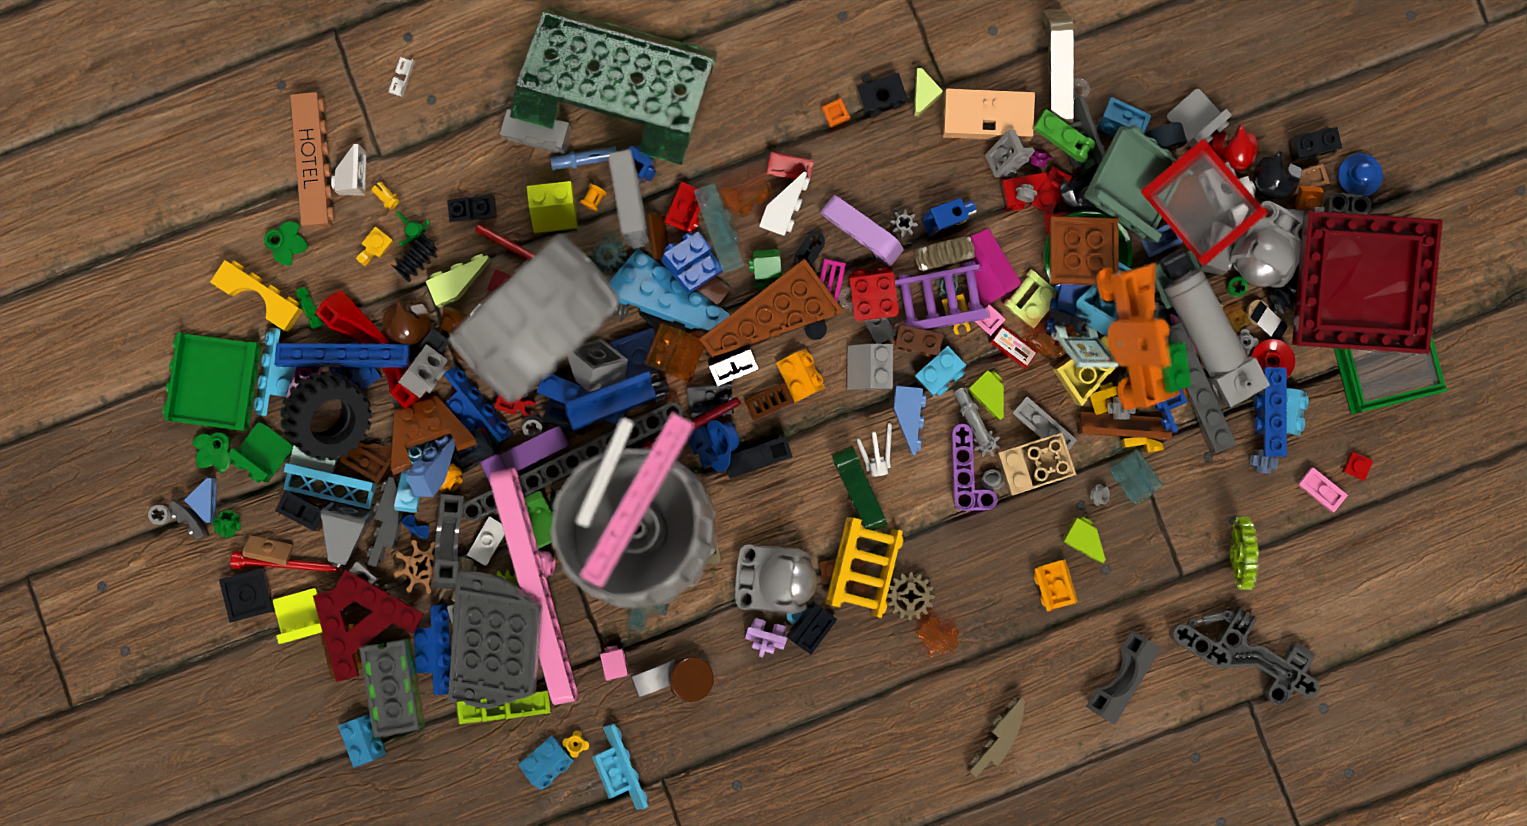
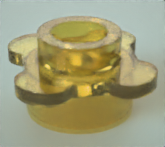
(1243, 319)

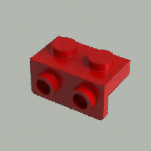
(683, 209)

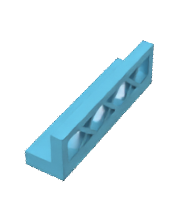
(329, 477)

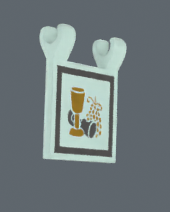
(1085, 350)

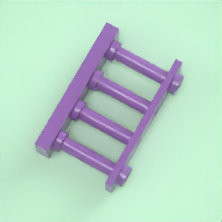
(954, 315)

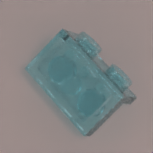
(1136, 477)

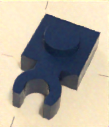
(700, 443)

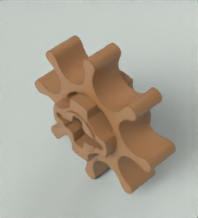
(411, 562)

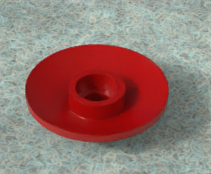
(1278, 351)

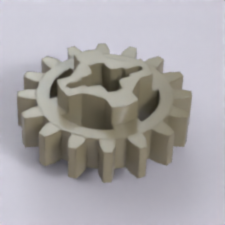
(910, 585)

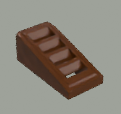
(788, 401)

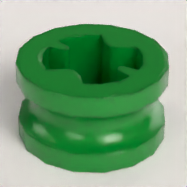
(1231, 290)

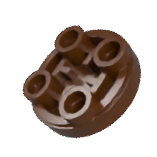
(691, 679)

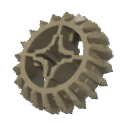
(944, 253)

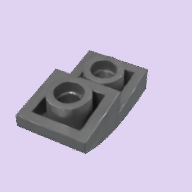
(183, 514)
(653, 678)

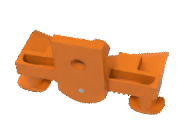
(1137, 337)

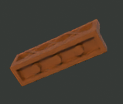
(1135, 427)

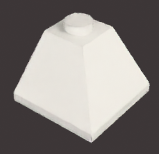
(351, 173)

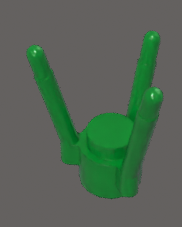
(412, 229)

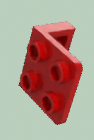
(873, 293)

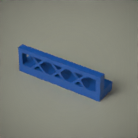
(610, 401)

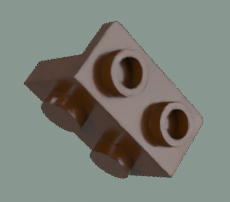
(918, 339)

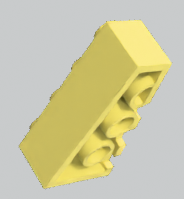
(1081, 381)

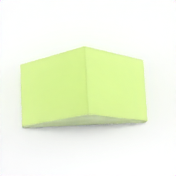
(925, 92)

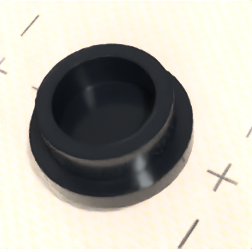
(816, 330)

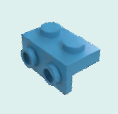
(360, 741)
(546, 763)

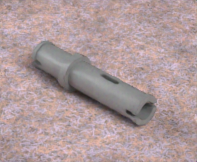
(970, 411)

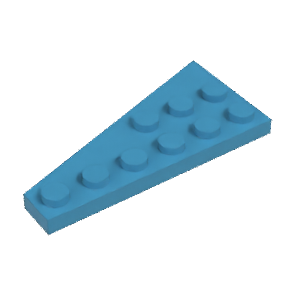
(658, 293)

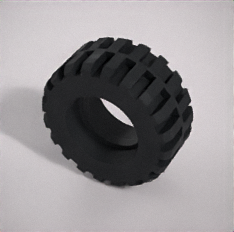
(308, 397)

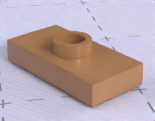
(1312, 176)
(267, 550)

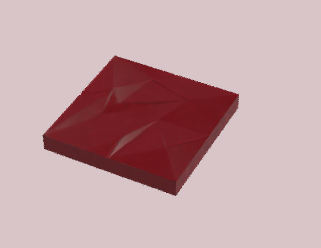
(1367, 282)

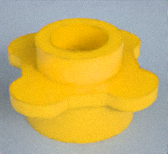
(569, 744)

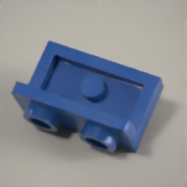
(648, 166)

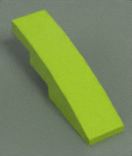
(528, 706)

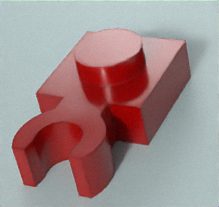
(512, 407)

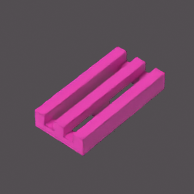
(832, 273)

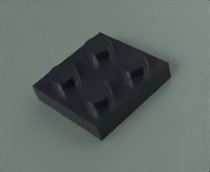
(246, 595)

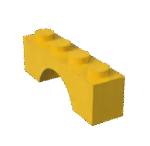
(279, 310)

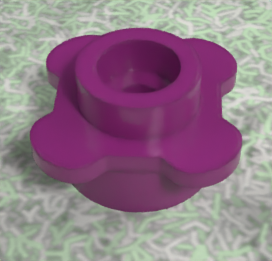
(1040, 157)

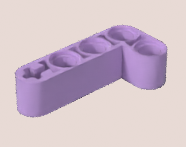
(862, 229)

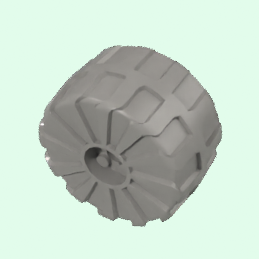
(535, 319)
(658, 561)

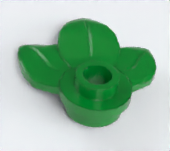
(288, 243)
(210, 453)

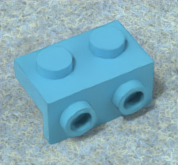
(941, 372)
(1296, 404)

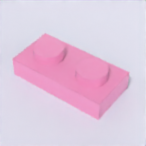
(1322, 489)

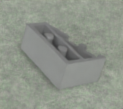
(536, 136)

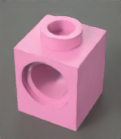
(614, 663)

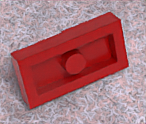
(1049, 191)

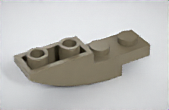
(1006, 730)

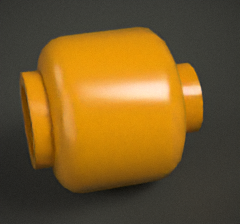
(453, 479)

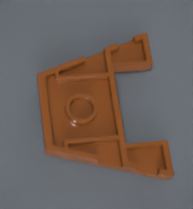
(421, 424)

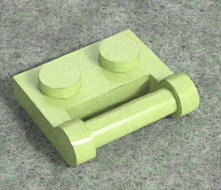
(1037, 304)

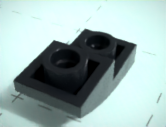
(472, 208)

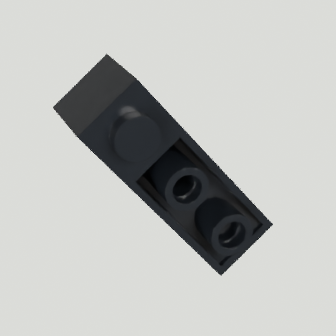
(759, 457)

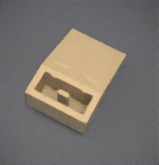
(1036, 464)

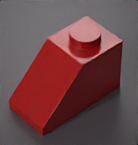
(1009, 190)

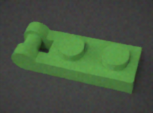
(1063, 136)

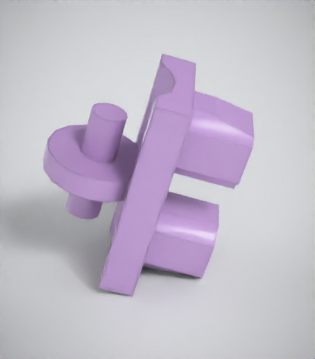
(764, 640)

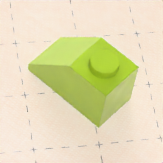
(989, 393)
(1085, 539)

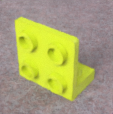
(297, 616)

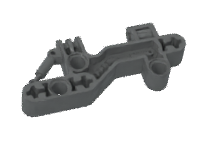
(1284, 671)

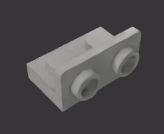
(1008, 155)

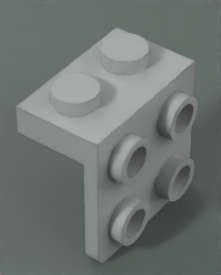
(1198, 117)

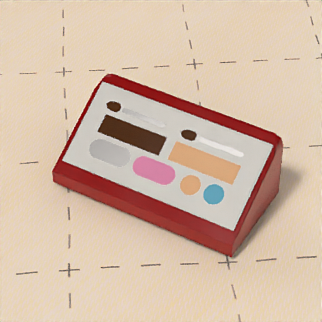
(1013, 347)

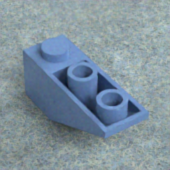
(907, 411)
(431, 468)

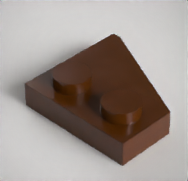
(369, 461)

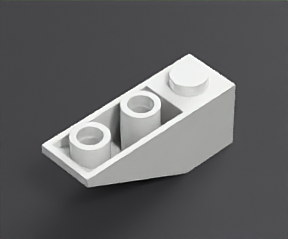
(781, 209)

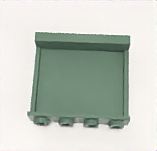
(1125, 171)

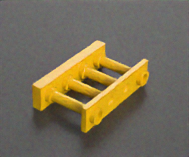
(843, 573)

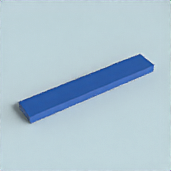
(342, 355)

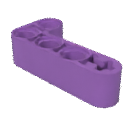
(528, 452)
(968, 468)

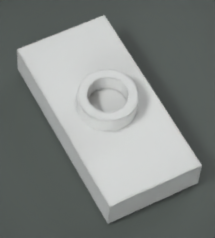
(487, 541)

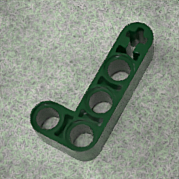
(859, 488)

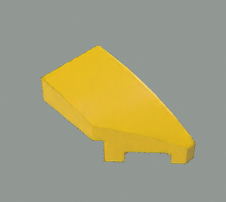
(1149, 444)

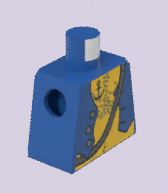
(947, 216)

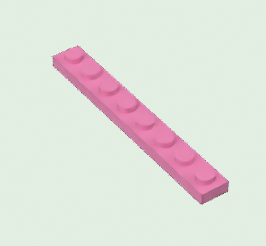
(637, 500)

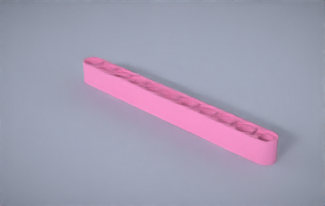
(533, 583)

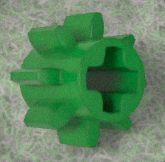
(226, 523)

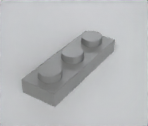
(1040, 422)

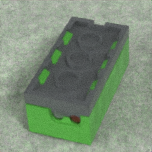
(392, 688)

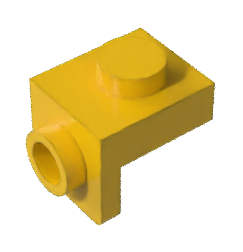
(1101, 398)

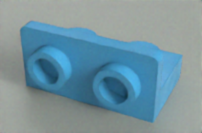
(1123, 115)

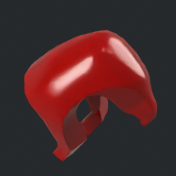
(1240, 151)

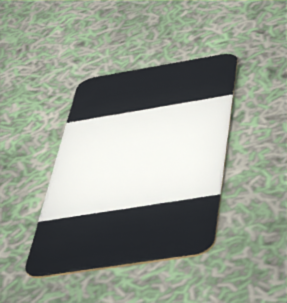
(1269, 321)

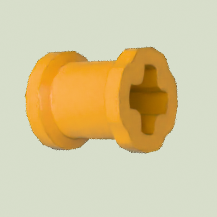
(593, 197)

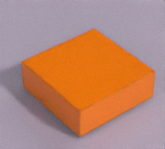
(835, 113)

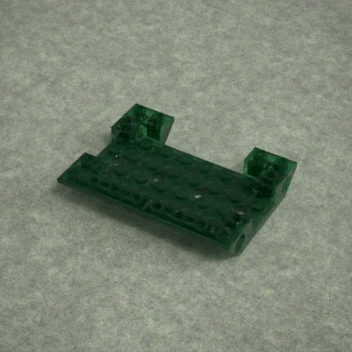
(620, 56)

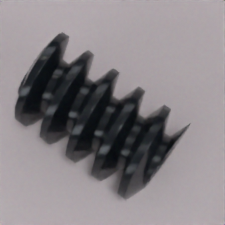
(415, 258)
(1283, 297)

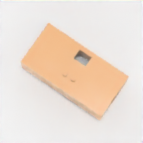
(987, 114)

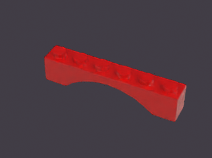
(344, 316)

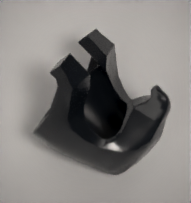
(1271, 177)
(1073, 193)

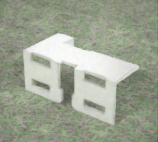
(406, 70)

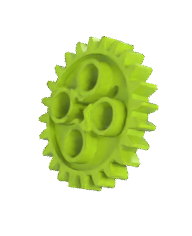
(1244, 553)

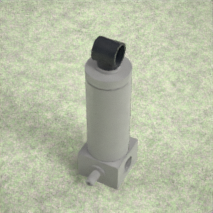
(1230, 370)

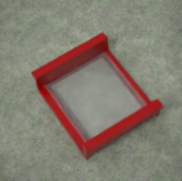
(1203, 202)

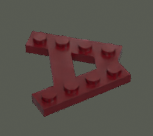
(343, 643)

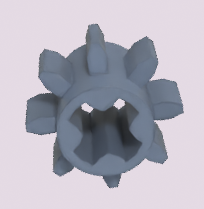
(1262, 463)

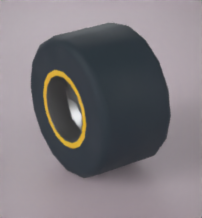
(1168, 136)

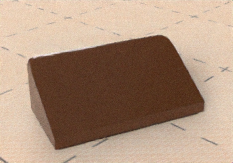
(658, 235)
(714, 290)

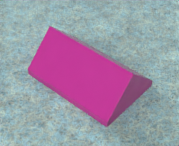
(997, 274)

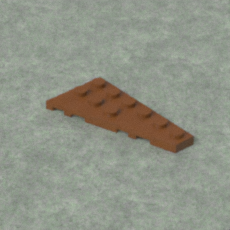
(782, 306)

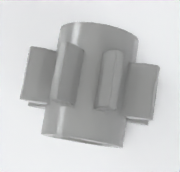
(903, 217)
(1118, 411)
(990, 450)

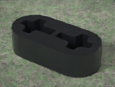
(805, 248)

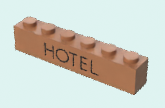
(312, 160)

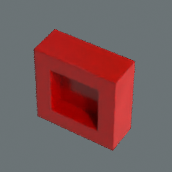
(1357, 466)

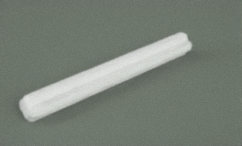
(604, 472)

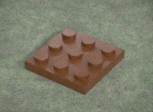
(1082, 249)

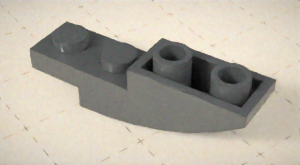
(389, 531)

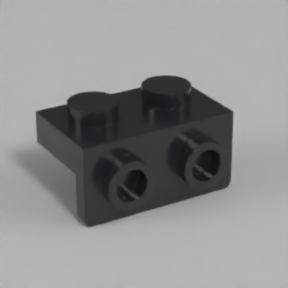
(707, 397)

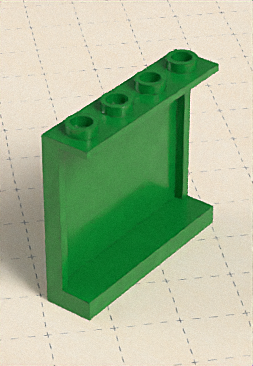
(212, 382)

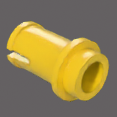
(390, 200)

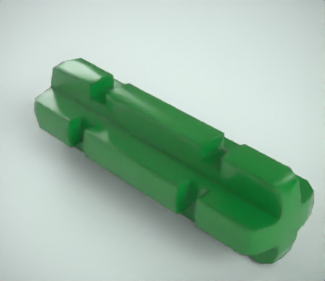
(308, 307)

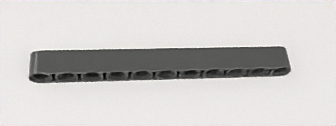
(561, 462)

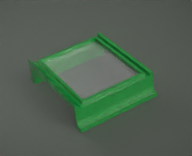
(1388, 378)

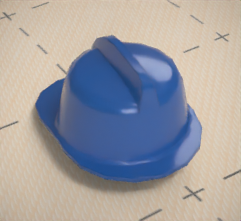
(725, 441)

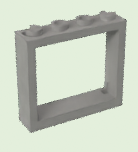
(628, 199)

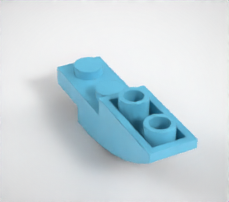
(405, 497)

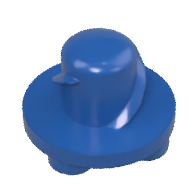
(1360, 175)

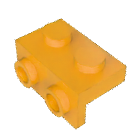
(800, 375)
(1055, 585)

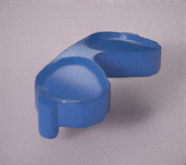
(420, 531)

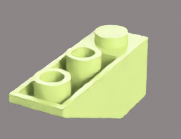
(453, 284)

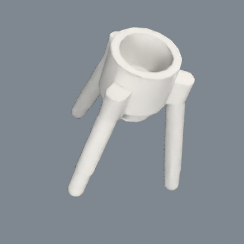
(878, 465)

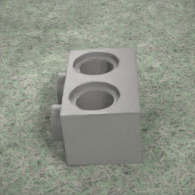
(423, 371)

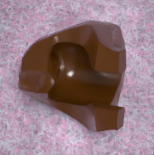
(405, 328)

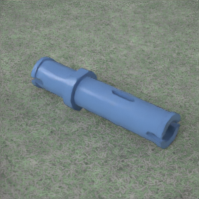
(581, 158)

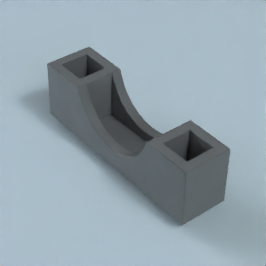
(446, 541)
(1112, 699)

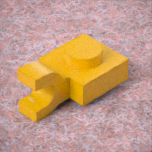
(375, 244)

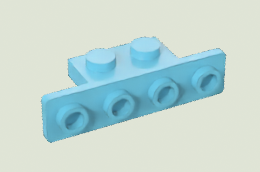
(273, 379)
(617, 771)

